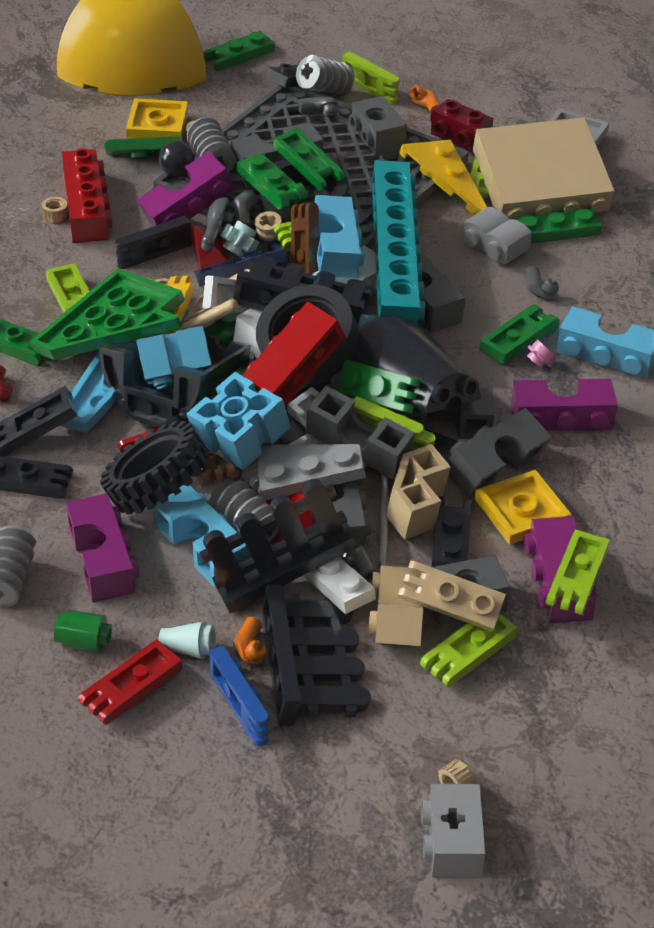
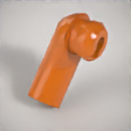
(424, 98)
(246, 642)

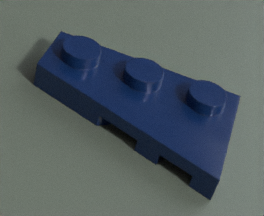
(230, 268)

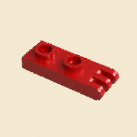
(131, 682)

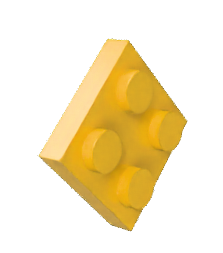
(156, 118)
(516, 502)

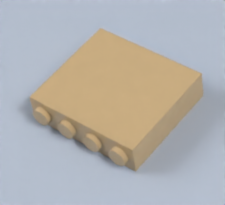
(543, 168)

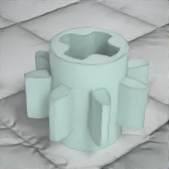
(239, 238)

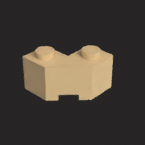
(416, 491)
(396, 619)

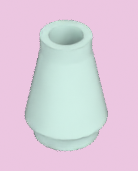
(190, 639)

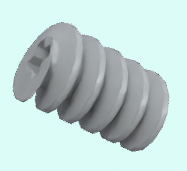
(325, 75)
(207, 136)
(235, 499)
(15, 561)

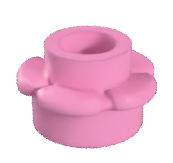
(540, 354)

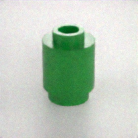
(82, 631)

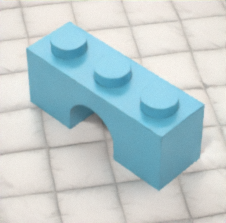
(339, 237)
(627, 352)
(190, 517)

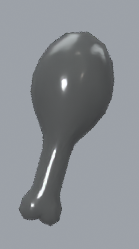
(216, 218)

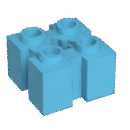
(166, 352)
(239, 420)

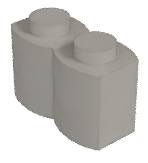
(497, 235)

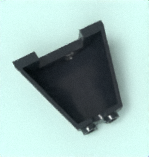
(409, 350)
(154, 407)

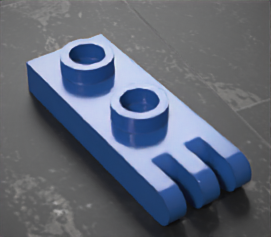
(241, 696)

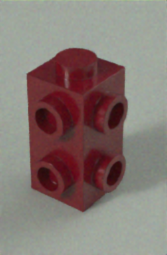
(458, 123)

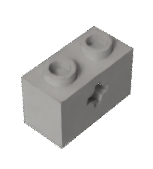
(455, 830)

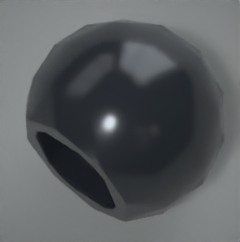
(175, 157)

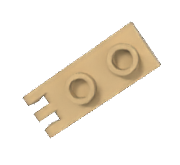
(452, 596)

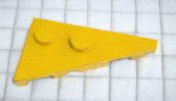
(444, 166)

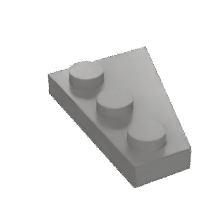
(288, 467)

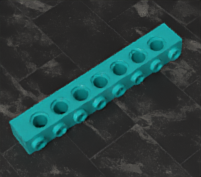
(397, 241)

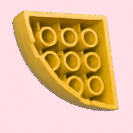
(130, 47)

